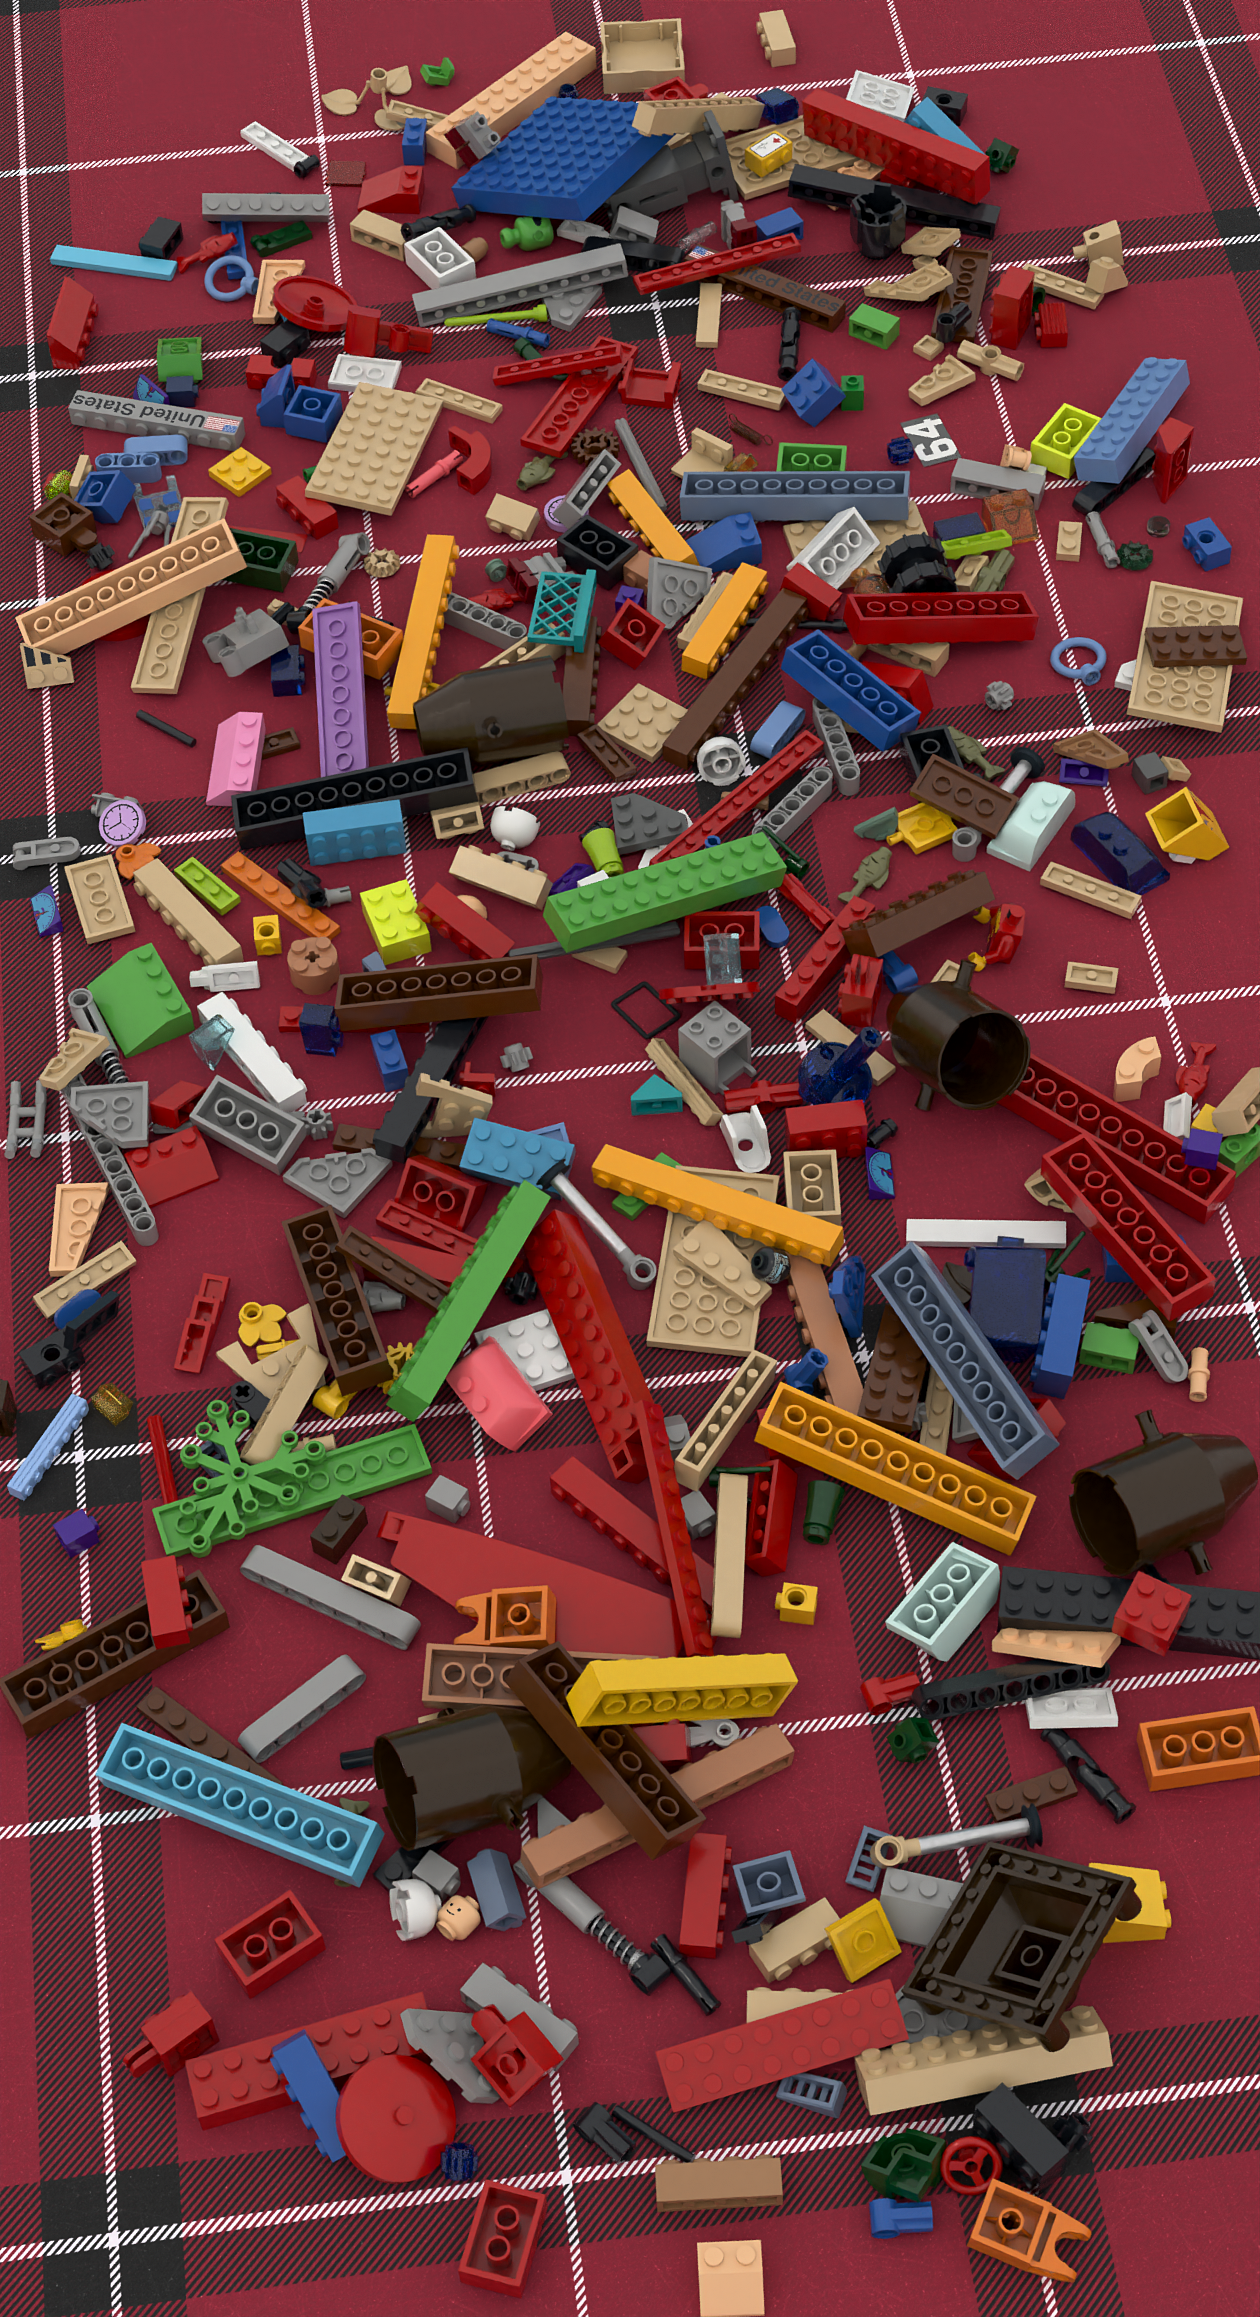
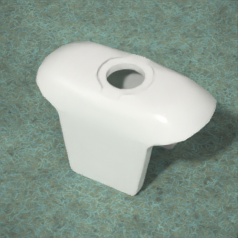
(751, 1128)

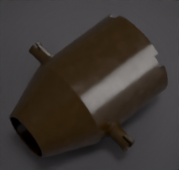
(495, 712)
(957, 1042)
(1161, 1497)
(464, 1773)

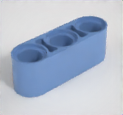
(169, 448)
(136, 466)
(777, 729)

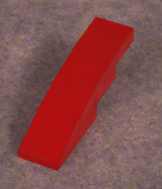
(202, 1324)

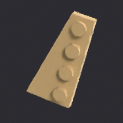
(717, 1259)

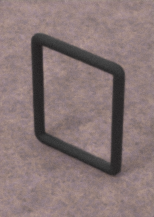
(647, 1036)

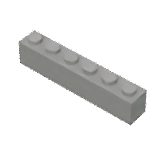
(265, 207)

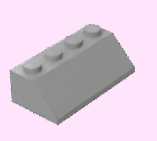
(916, 1904)

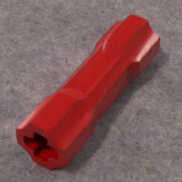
(795, 892)

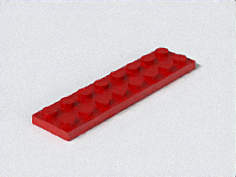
(575, 404)
(781, 2045)

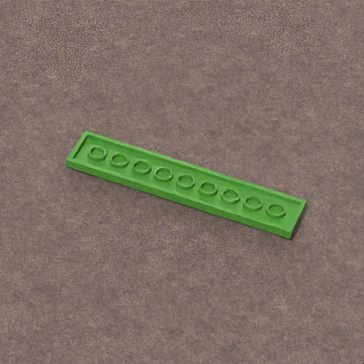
(346, 1471)

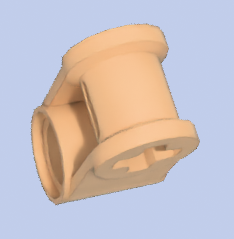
(1016, 458)

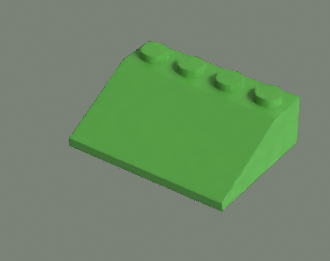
(141, 1002)

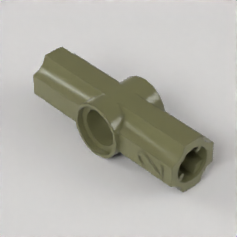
(994, 576)

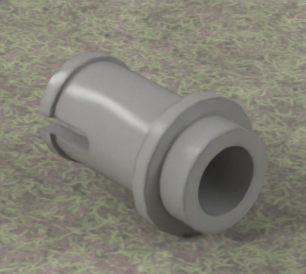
(337, 895)

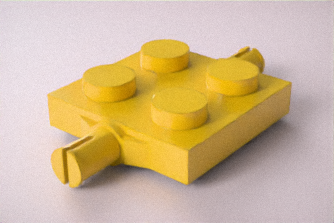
(922, 828)

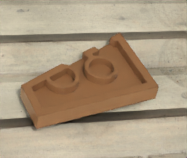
(1093, 749)

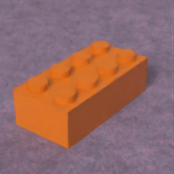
(379, 641)
(1200, 1748)

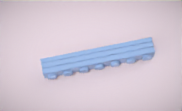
(48, 1447)

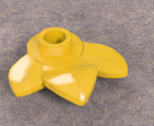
(261, 1327)
(68, 1631)

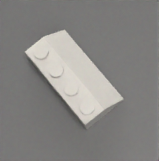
(838, 548)

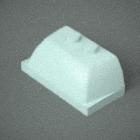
(1032, 824)
(947, 1602)

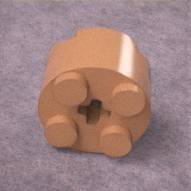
(313, 965)

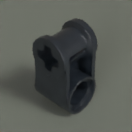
(249, 1399)

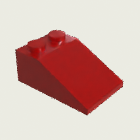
(394, 191)

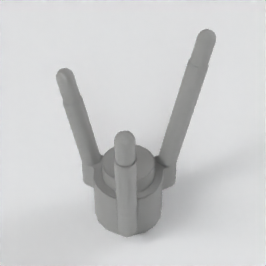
(157, 525)

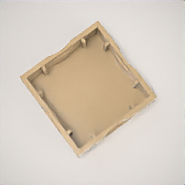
(640, 54)

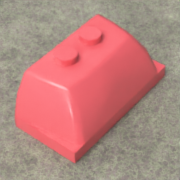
(498, 1394)

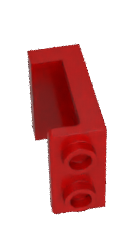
(650, 386)

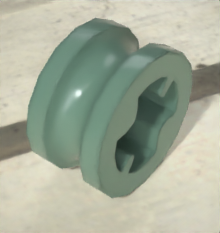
(496, 570)

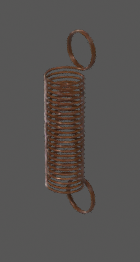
(748, 434)

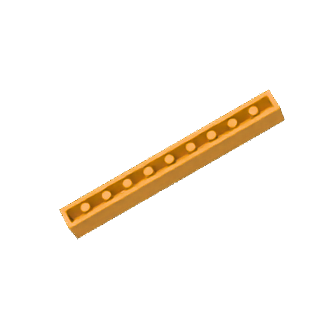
(423, 629)
(718, 1204)

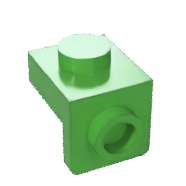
(438, 75)

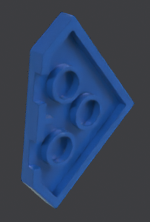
(849, 1293)

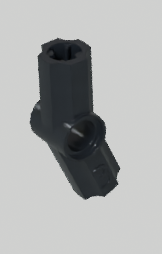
(303, 883)

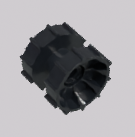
(917, 566)

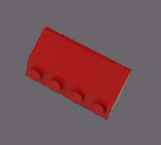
(71, 325)

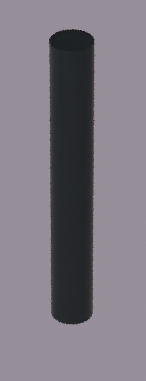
(166, 728)
(653, 2134)

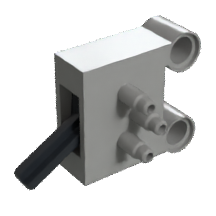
(248, 639)

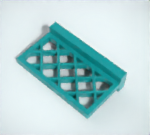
(581, 615)

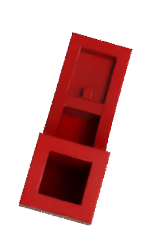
(477, 470)

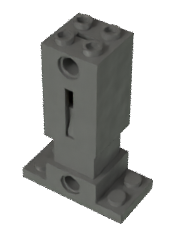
(677, 173)

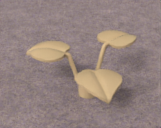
(395, 81)

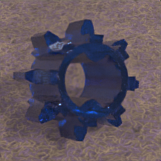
(900, 450)
(459, 2161)

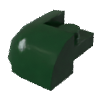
(904, 2164)

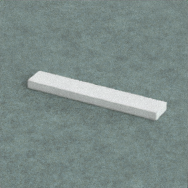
(984, 1232)

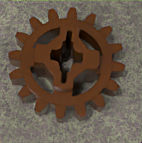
(594, 443)

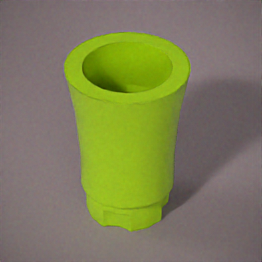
(603, 851)

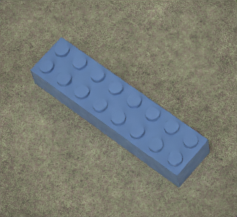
(1132, 420)

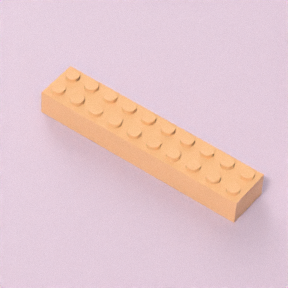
(518, 92)
(133, 590)

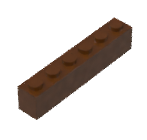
(580, 681)

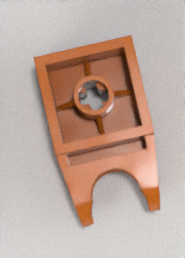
(510, 1618)
(1033, 2242)

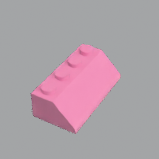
(236, 757)

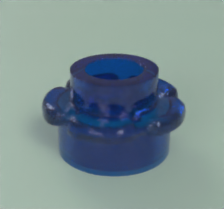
(568, 90)

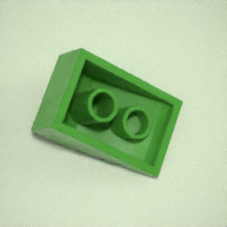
(180, 358)

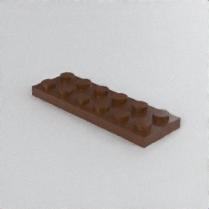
(970, 276)
(893, 1376)

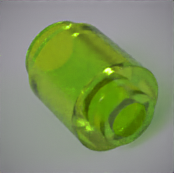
(59, 483)

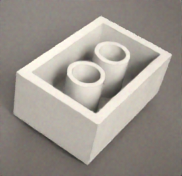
(439, 259)

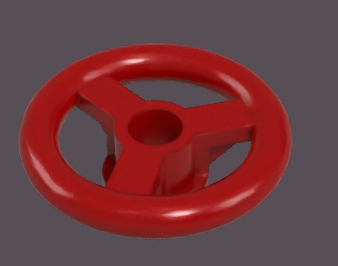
(974, 2150)

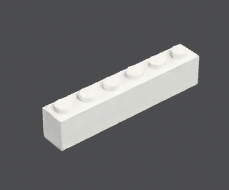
(255, 1057)

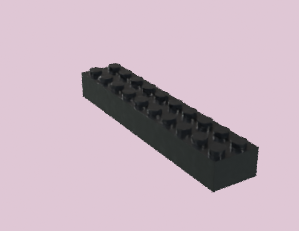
(419, 783)
(1216, 1623)

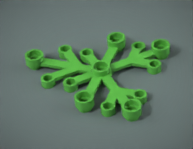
(223, 1503)

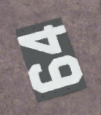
(930, 440)

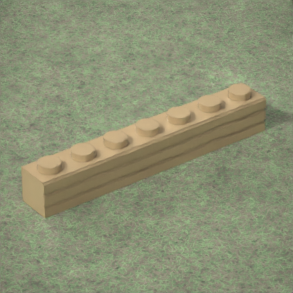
(703, 610)
(684, 1082)

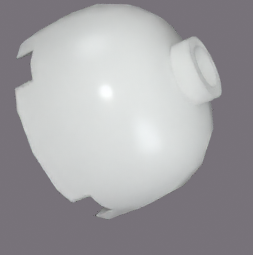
(720, 761)
(513, 828)
(414, 1907)

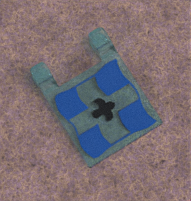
(165, 501)

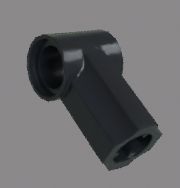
(950, 322)
(599, 2128)

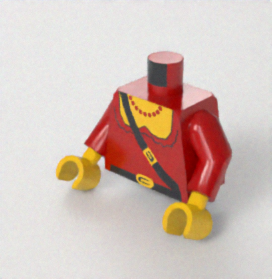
(1004, 933)

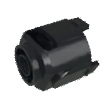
(878, 221)

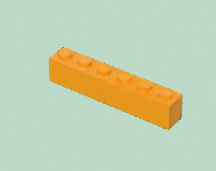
(649, 519)
(724, 621)

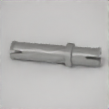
(1104, 545)

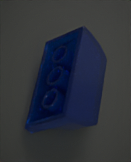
(1119, 853)

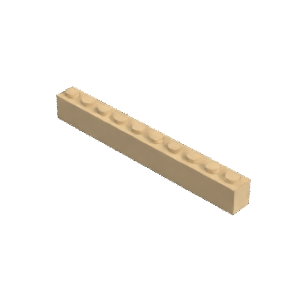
(688, 115)

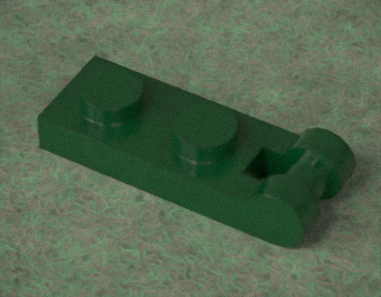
(281, 239)

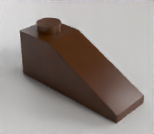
(1123, 1314)

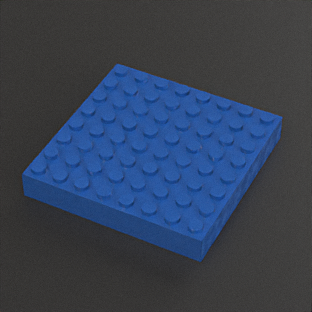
(560, 161)

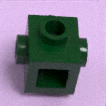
(1001, 156)
(912, 1740)

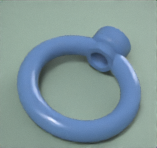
(248, 284)
(1088, 672)

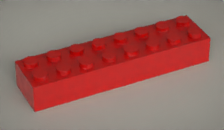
(940, 617)
(1127, 1226)
(244, 2083)

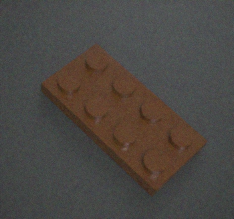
(1195, 646)
(963, 796)

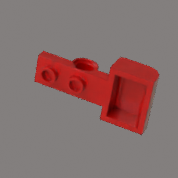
(366, 330)

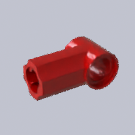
(884, 1694)

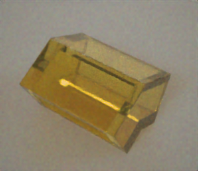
(741, 463)
(112, 1403)

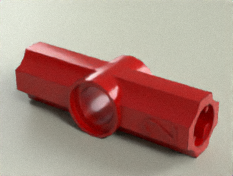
(763, 1095)

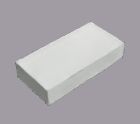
(1178, 1116)

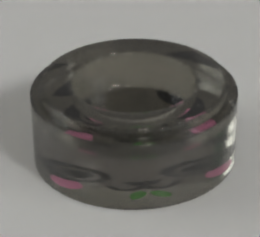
(1158, 526)

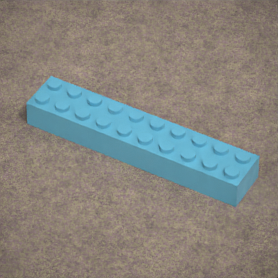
(240, 1804)

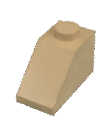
(1106, 276)

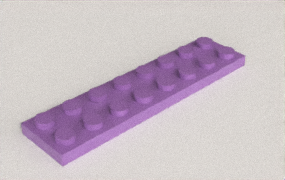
(340, 688)

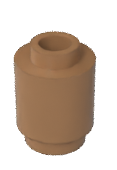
(476, 248)

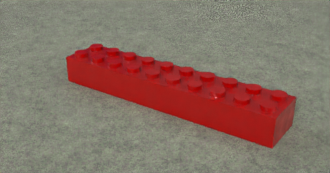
(896, 146)
(1134, 1145)
(588, 1327)

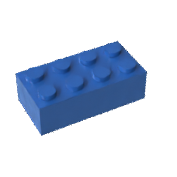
(1059, 1335)

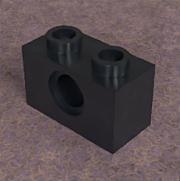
(951, 103)
(38, 1357)

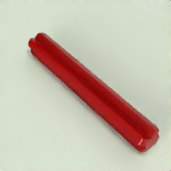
(162, 1459)

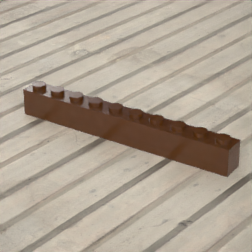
(735, 678)

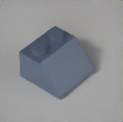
(768, 1883)

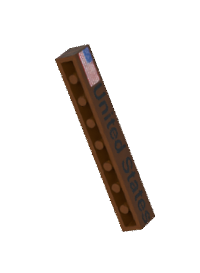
(777, 292)

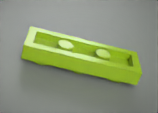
(976, 544)
(207, 886)

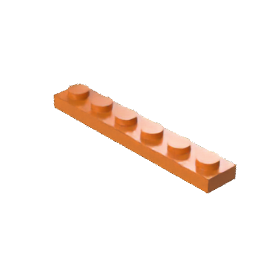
(279, 897)

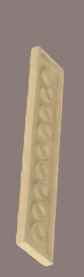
(173, 625)

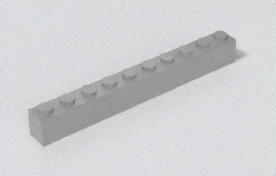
(520, 285)

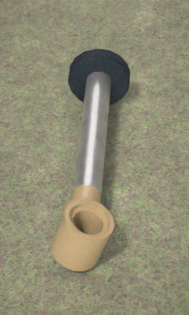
(1027, 1826)

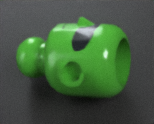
(528, 233)

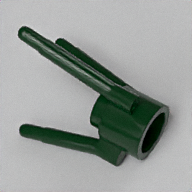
(794, 862)
(1052, 1270)
(714, 1474)

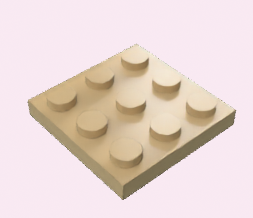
(642, 722)

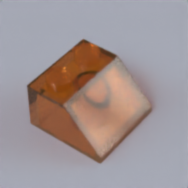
(1013, 513)

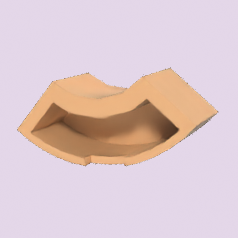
(1135, 1067)

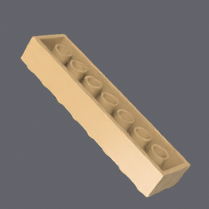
(976, 2062)

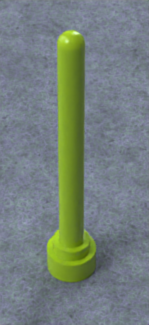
(538, 313)

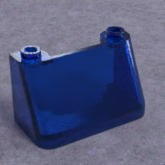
(1007, 1297)

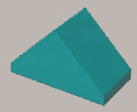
(656, 1097)

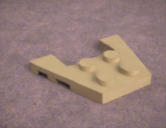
(916, 286)
(455, 1107)
(268, 1372)

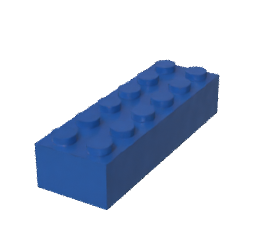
(850, 690)

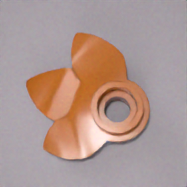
(134, 857)

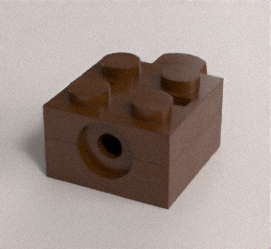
(64, 525)

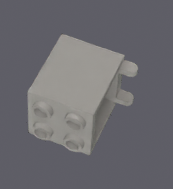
(715, 1047)

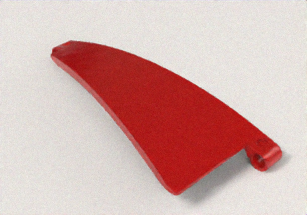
(591, 1607)

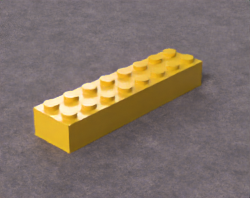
(681, 1689)

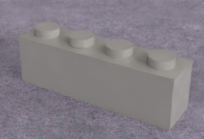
(985, 479)
(586, 489)
(491, 1987)

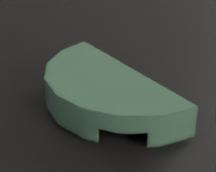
(878, 826)

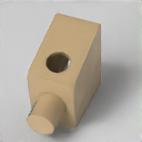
(1101, 242)

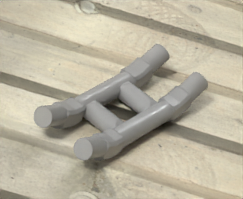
(17, 1111)

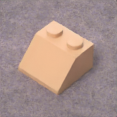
(731, 2279)

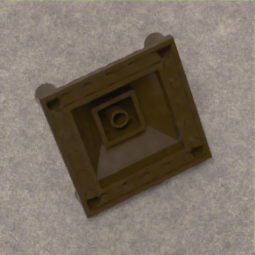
(1020, 1941)

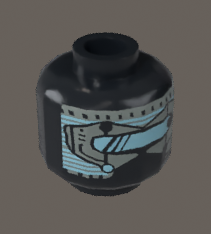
(770, 1265)

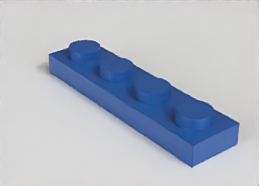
(235, 271)

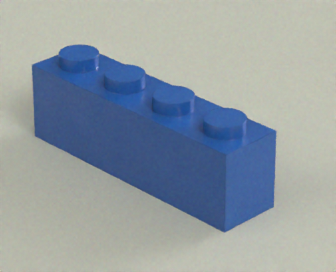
(313, 2088)

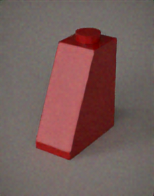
(821, 596)

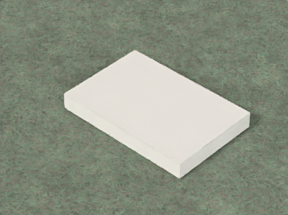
(352, 369)
(1073, 1709)

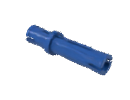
(517, 332)

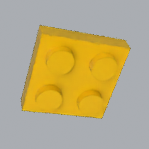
(240, 471)
(863, 1940)

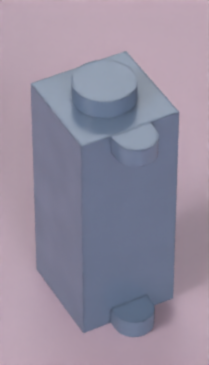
(496, 1890)

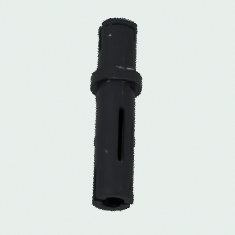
(685, 1974)

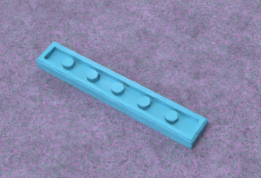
(113, 262)

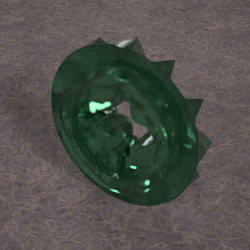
(1135, 562)

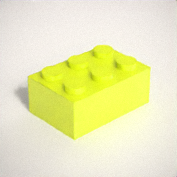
(1062, 440)
(394, 923)

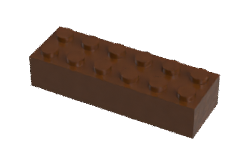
(918, 914)

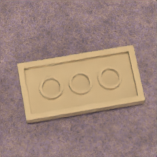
(99, 899)

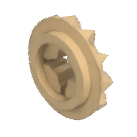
(382, 569)

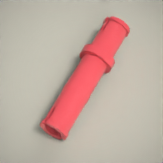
(440, 469)

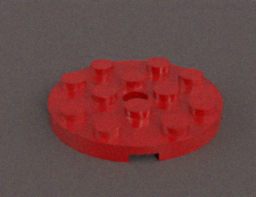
(709, 992)

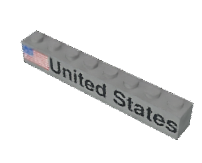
(156, 419)

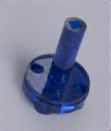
(839, 1071)

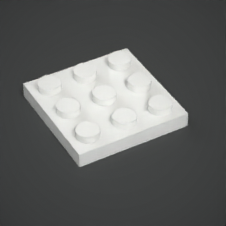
(881, 95)
(533, 1348)

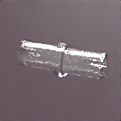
(697, 236)

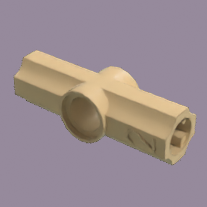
(990, 360)

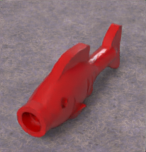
(210, 248)
(496, 599)
(1194, 1078)

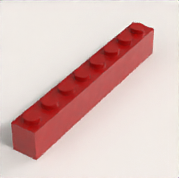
(622, 1522)

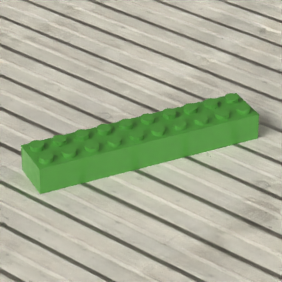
(664, 891)
(467, 1300)

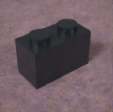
(161, 239)
(285, 342)

